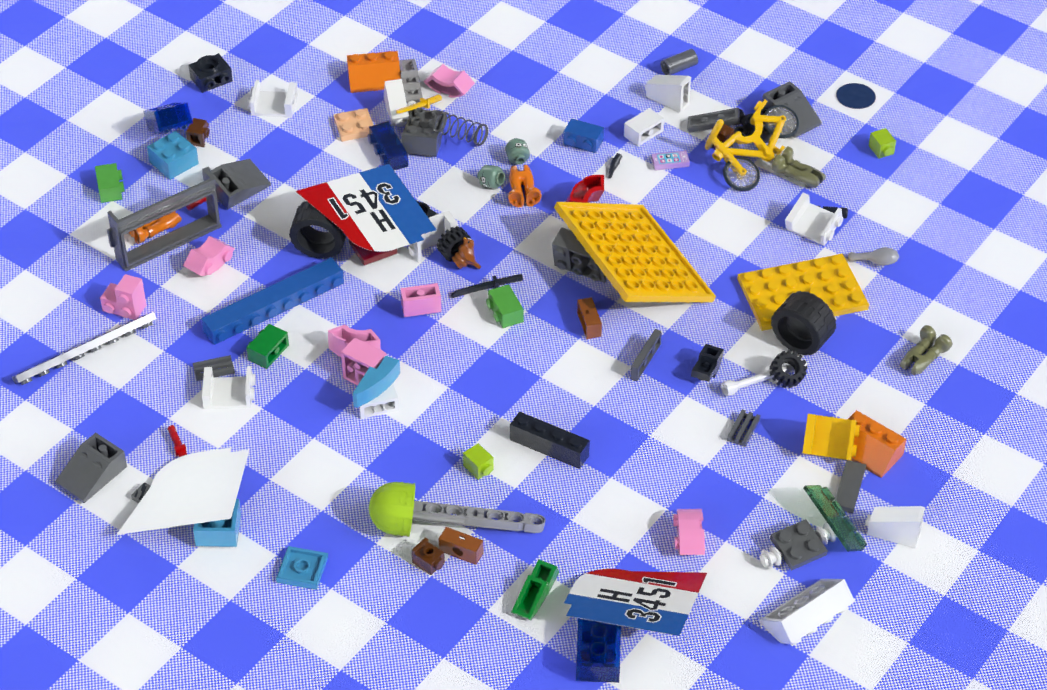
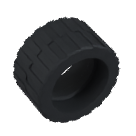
(311, 241)
(803, 323)

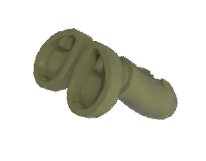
(794, 169)
(928, 338)

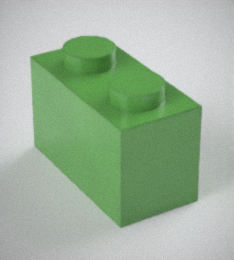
(108, 182)
(505, 306)

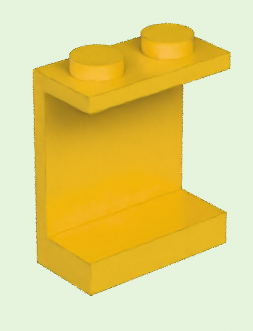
(830, 437)

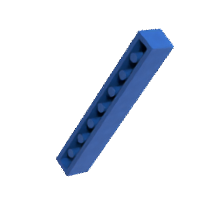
(272, 301)

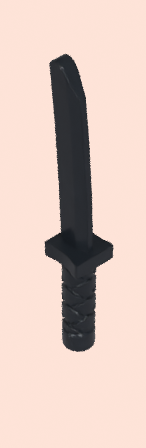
(486, 285)

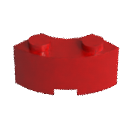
(587, 189)

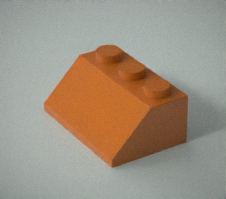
(371, 70)
(876, 445)

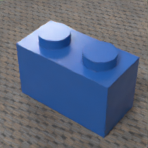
(583, 135)

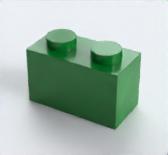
(267, 346)

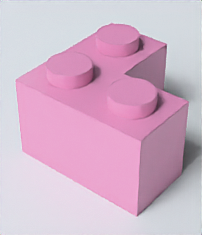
(124, 299)
(358, 358)

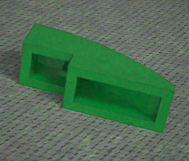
(535, 590)

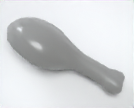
(880, 256)

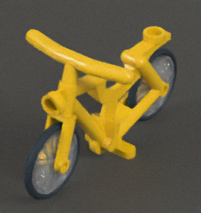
(739, 171)

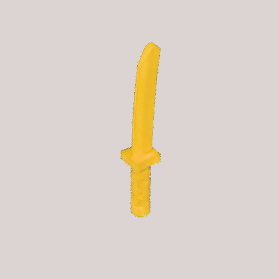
(425, 103)

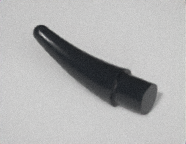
(614, 164)

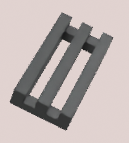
(216, 364)
(748, 417)

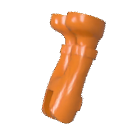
(525, 178)
(155, 227)

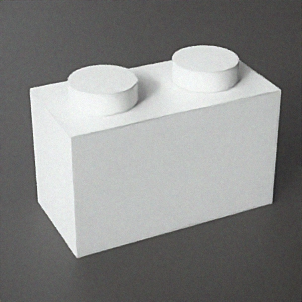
(643, 127)

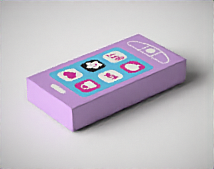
(670, 160)

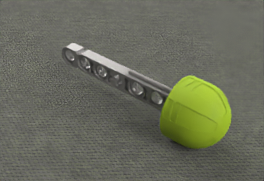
(394, 508)

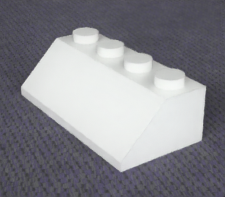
(808, 610)

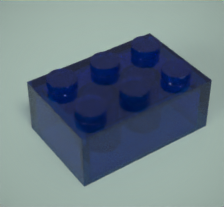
(168, 117)
(598, 651)

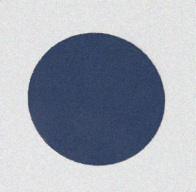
(856, 95)

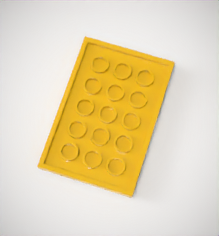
(824, 277)

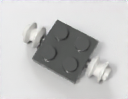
(798, 545)

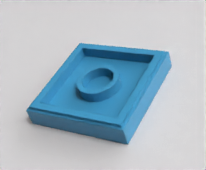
(302, 568)

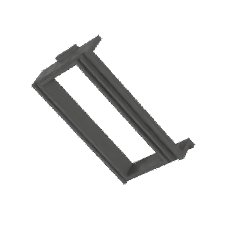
(171, 240)

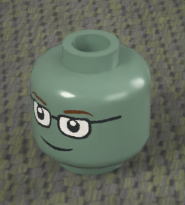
(517, 151)
(491, 176)

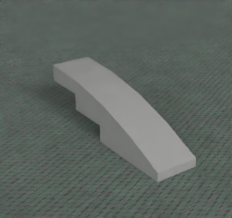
(410, 80)

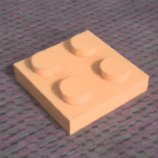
(353, 124)

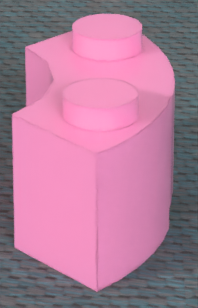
(449, 81)
(209, 256)
(341, 336)
(690, 532)

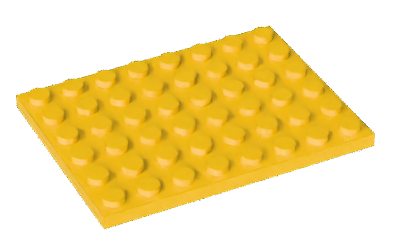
(634, 252)

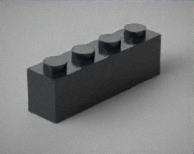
(549, 440)

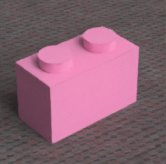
(420, 300)

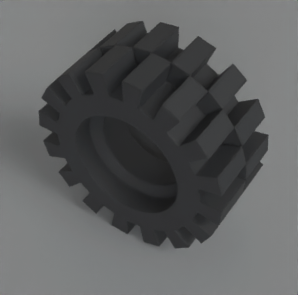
(451, 242)
(781, 376)

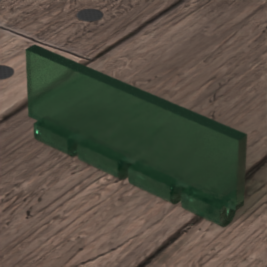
(834, 516)

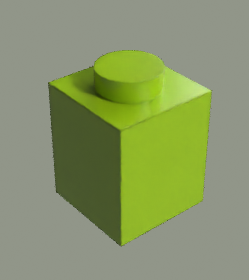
(882, 143)
(478, 461)

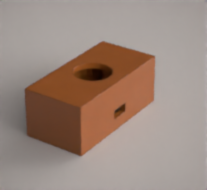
(588, 314)
(466, 549)

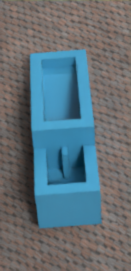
(376, 381)

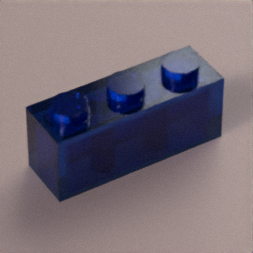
(388, 145)

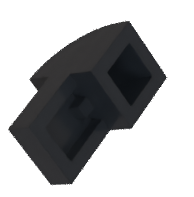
(708, 363)

